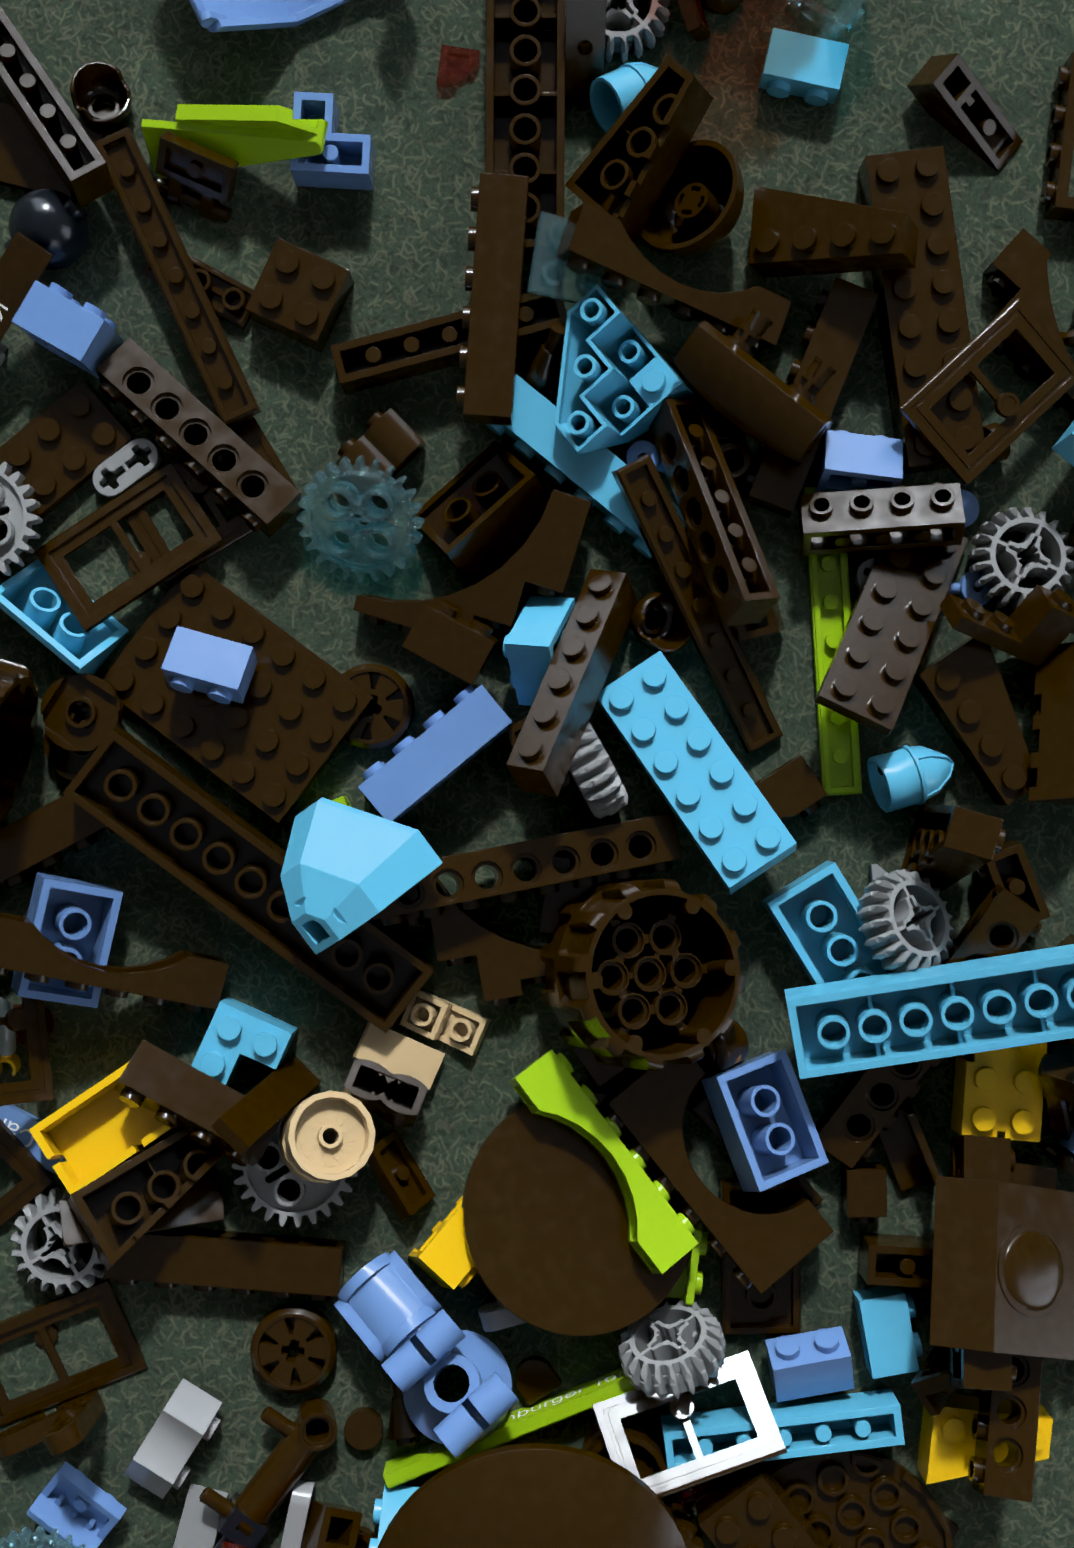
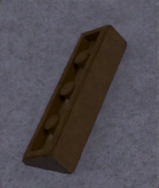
(199, 1205)

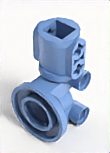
(403, 1325)

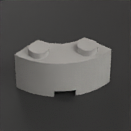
(173, 1438)

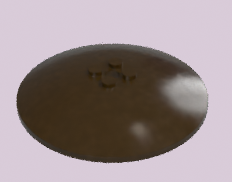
(534, 1500)

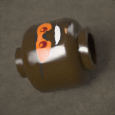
(725, 1051)

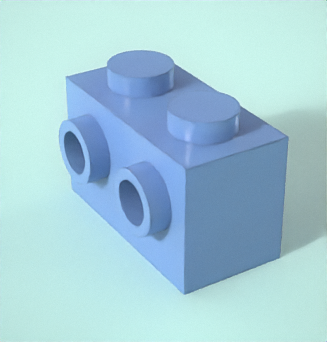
(858, 461)
(209, 665)
(809, 1364)

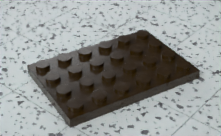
(290, 716)

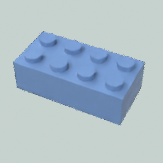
(436, 754)

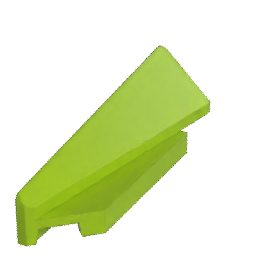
(241, 132)

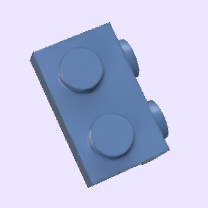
(76, 1508)

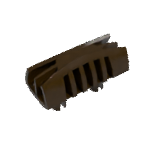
(751, 394)

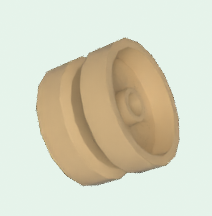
(303, 1142)

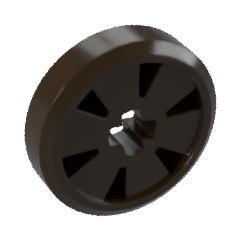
(396, 703)
(273, 1361)

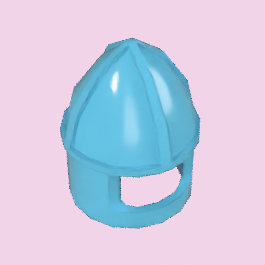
(616, 90)
(908, 776)

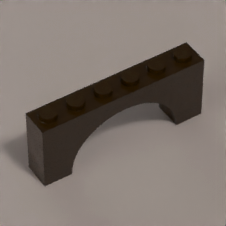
(757, 1242)

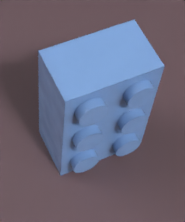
(78, 920)
(764, 1121)

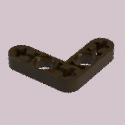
(58, 1430)

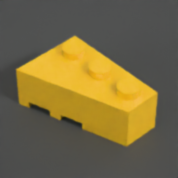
(445, 1252)
(948, 1440)

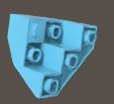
(609, 377)
(347, 869)

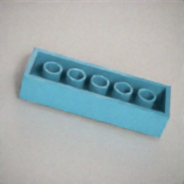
(696, 772)

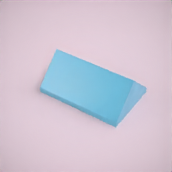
(40, 609)

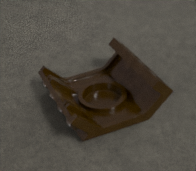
(1003, 1268)

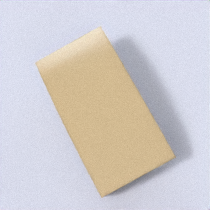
(445, 1022)
(399, 1054)

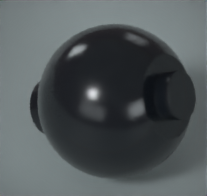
(53, 223)

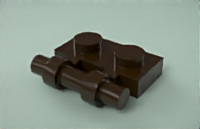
(199, 169)

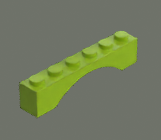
(653, 1225)

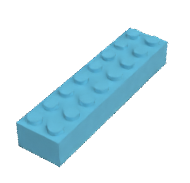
(933, 1012)

